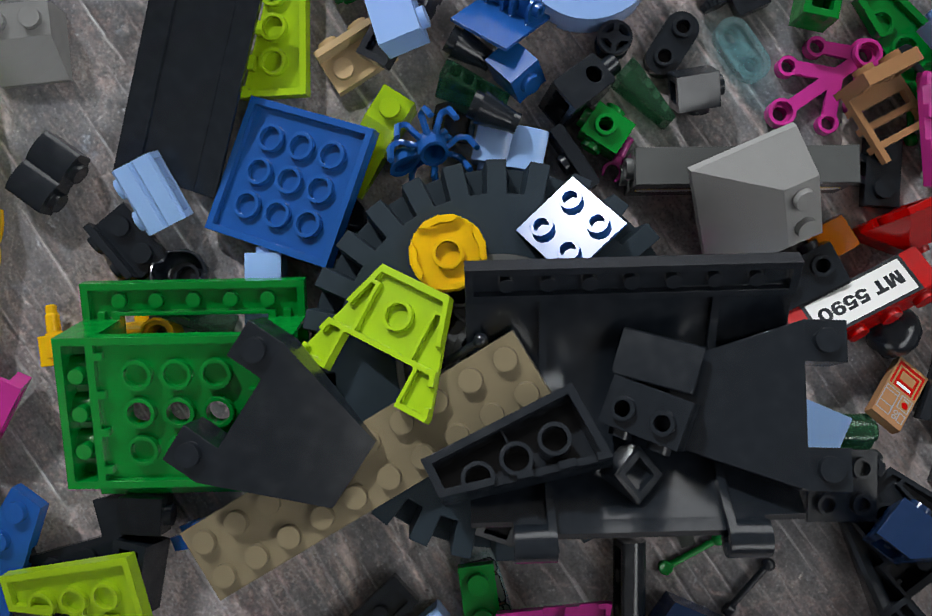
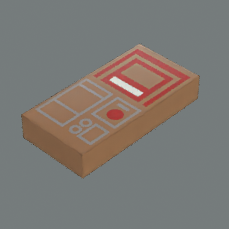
(896, 395)

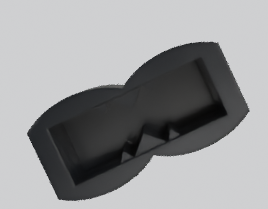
(48, 174)

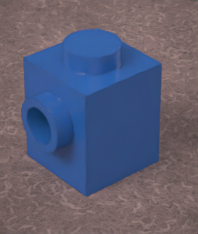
(516, 71)

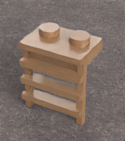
(872, 87)

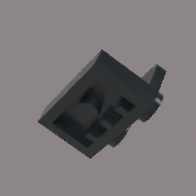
(125, 244)

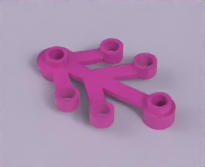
(827, 79)

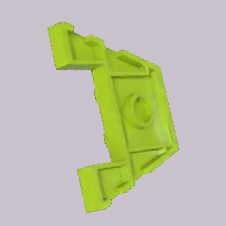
(400, 320)

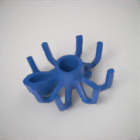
(430, 145)

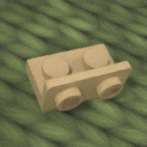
(342, 62)

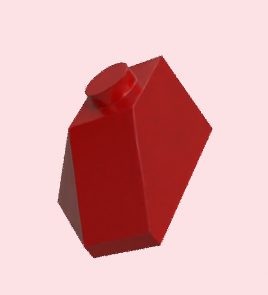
(899, 228)

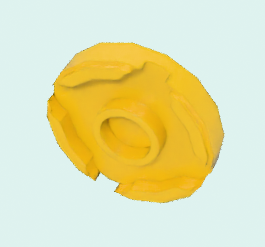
(442, 247)

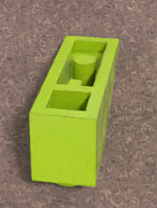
(384, 112)

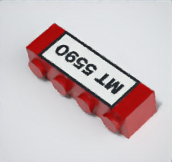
(873, 295)

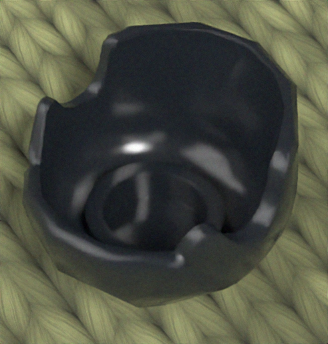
(179, 265)
(896, 338)

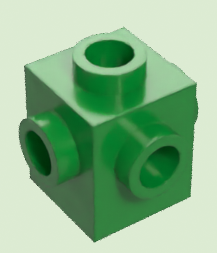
(614, 133)

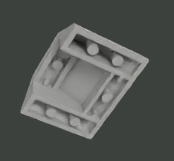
(757, 195)

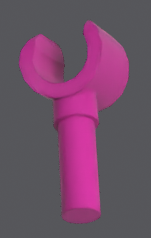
(619, 157)

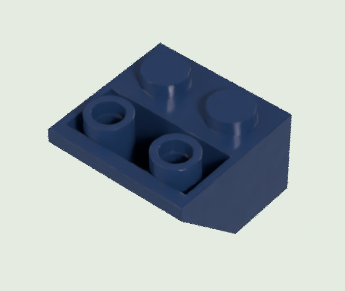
(903, 532)

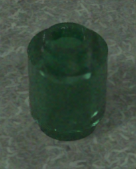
(861, 432)

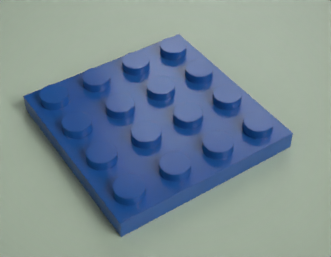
(292, 181)

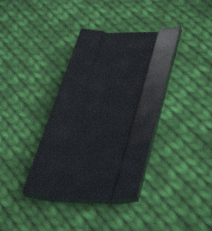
(188, 87)

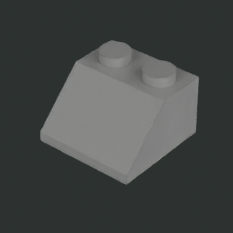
(33, 44)

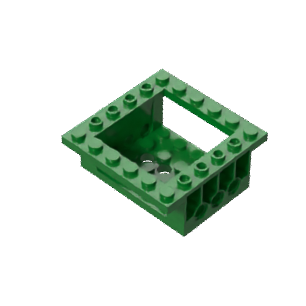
(107, 371)

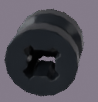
(616, 33)

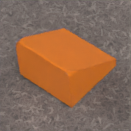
(839, 234)

